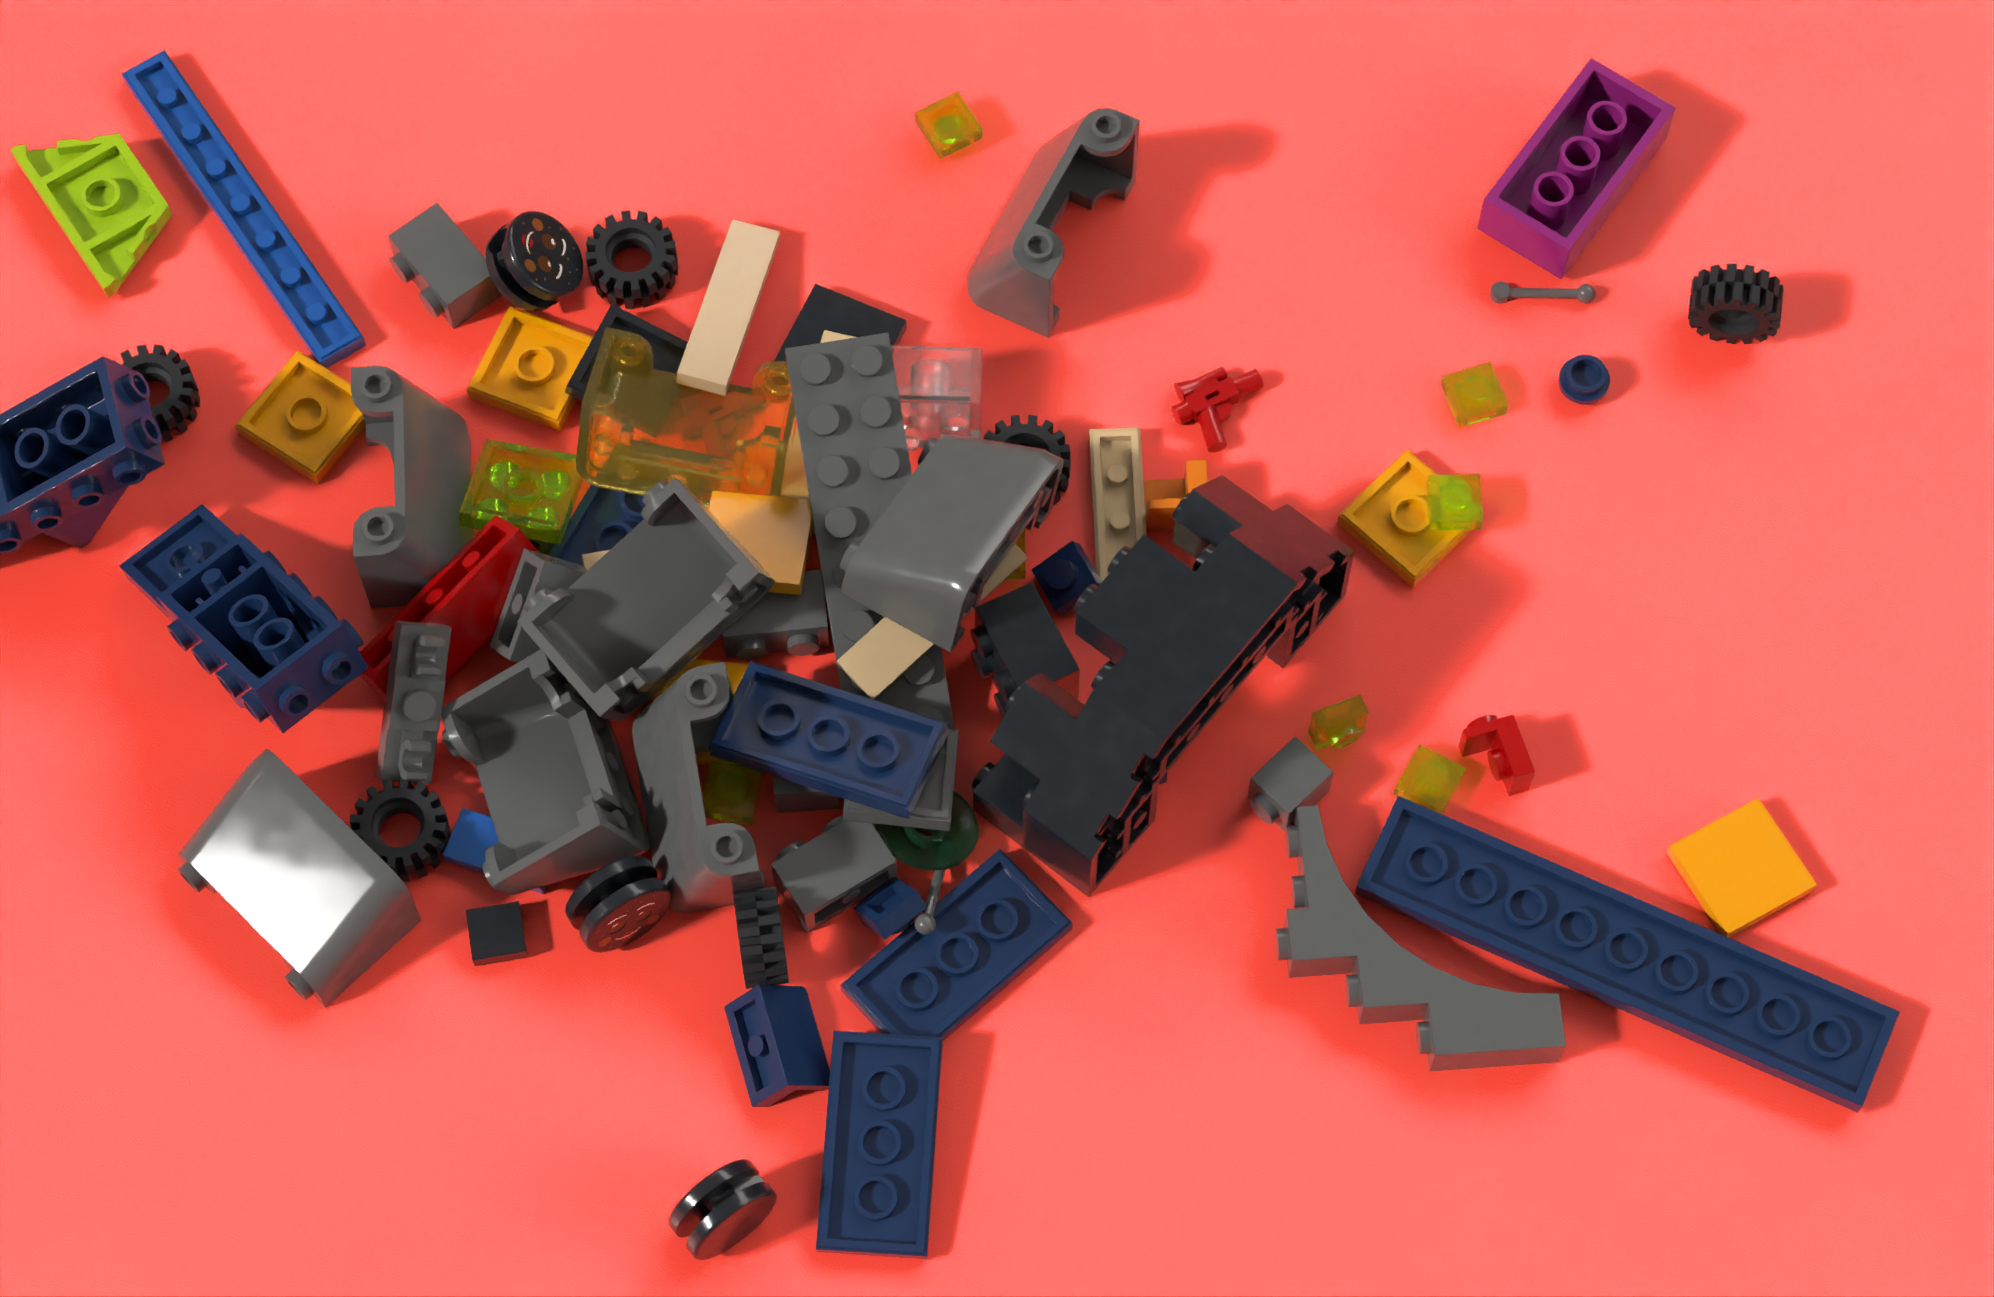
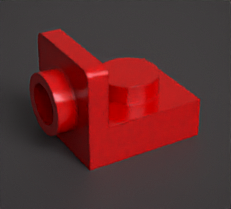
(1508, 752)

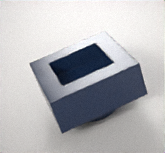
(1066, 576)
(890, 908)

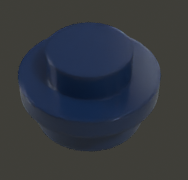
(1584, 379)

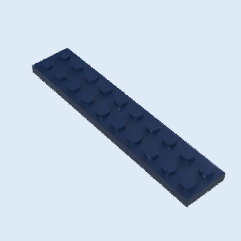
(1628, 953)

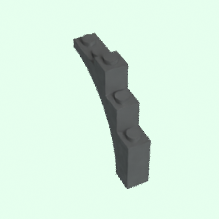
(1461, 1021)

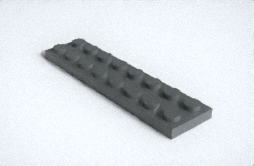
(853, 471)

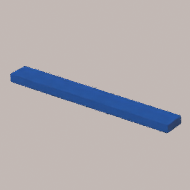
(244, 210)

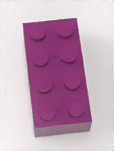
(1575, 168)

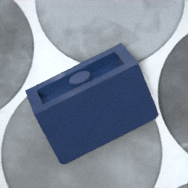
(777, 1043)

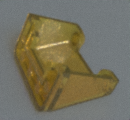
(650, 429)

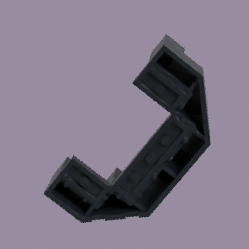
(1181, 641)

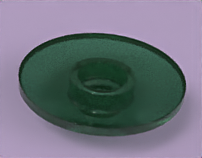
(937, 847)

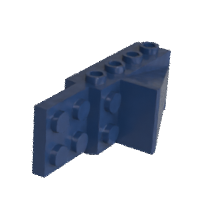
(74, 454)
(246, 619)

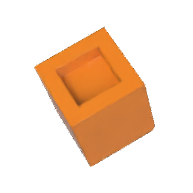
(1164, 495)

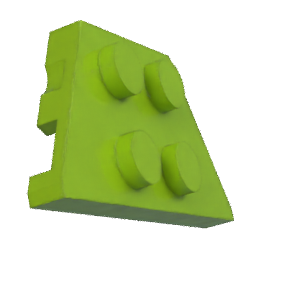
(98, 201)

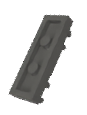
(413, 701)

